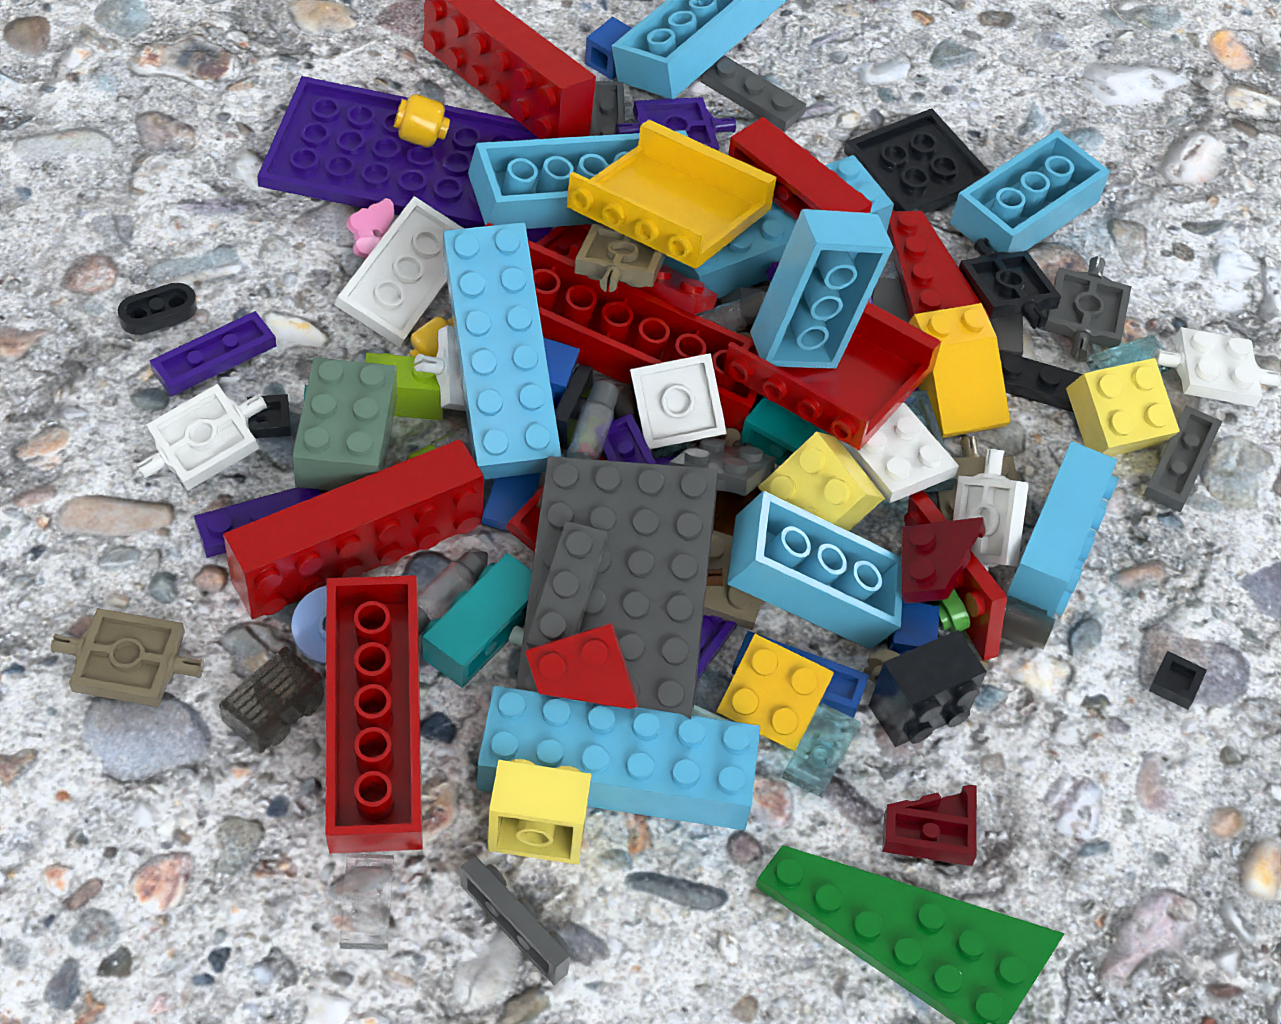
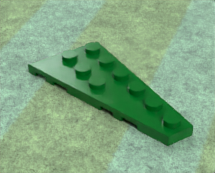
(940, 949)

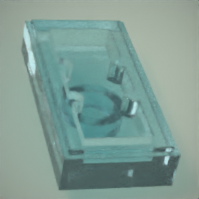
(1127, 353)
(821, 750)

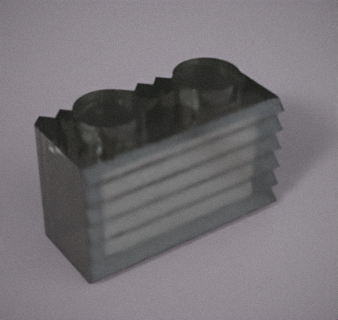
(273, 700)

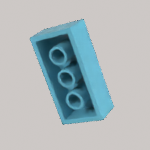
(1030, 195)
(820, 288)
(1063, 531)
(816, 571)

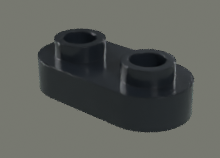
(157, 308)

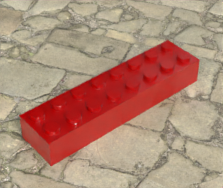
(629, 329)

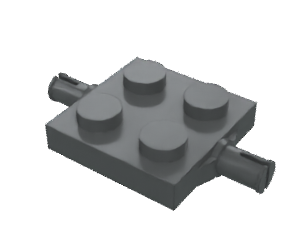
(1089, 308)
(738, 468)

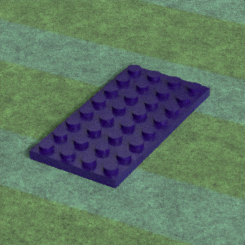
(344, 150)

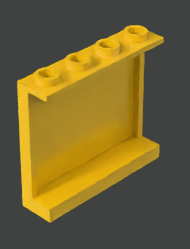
(675, 195)

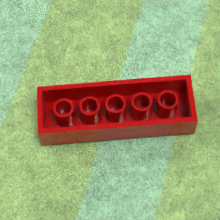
(511, 66)
(355, 528)
(373, 715)

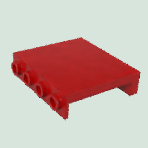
(854, 400)

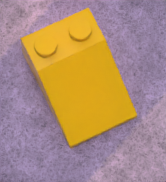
(968, 374)

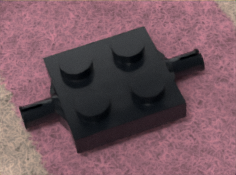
(1010, 284)

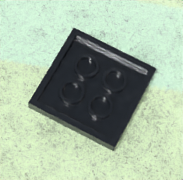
(917, 162)

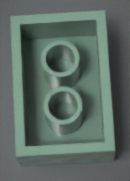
(344, 423)

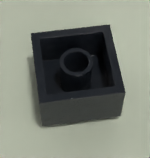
(927, 689)

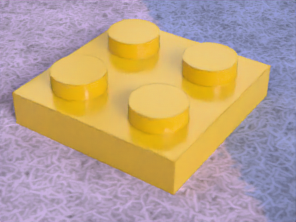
(775, 692)

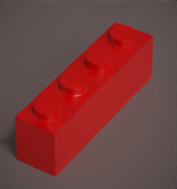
(801, 178)

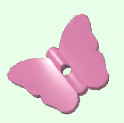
(370, 226)

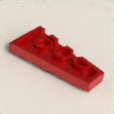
(925, 266)

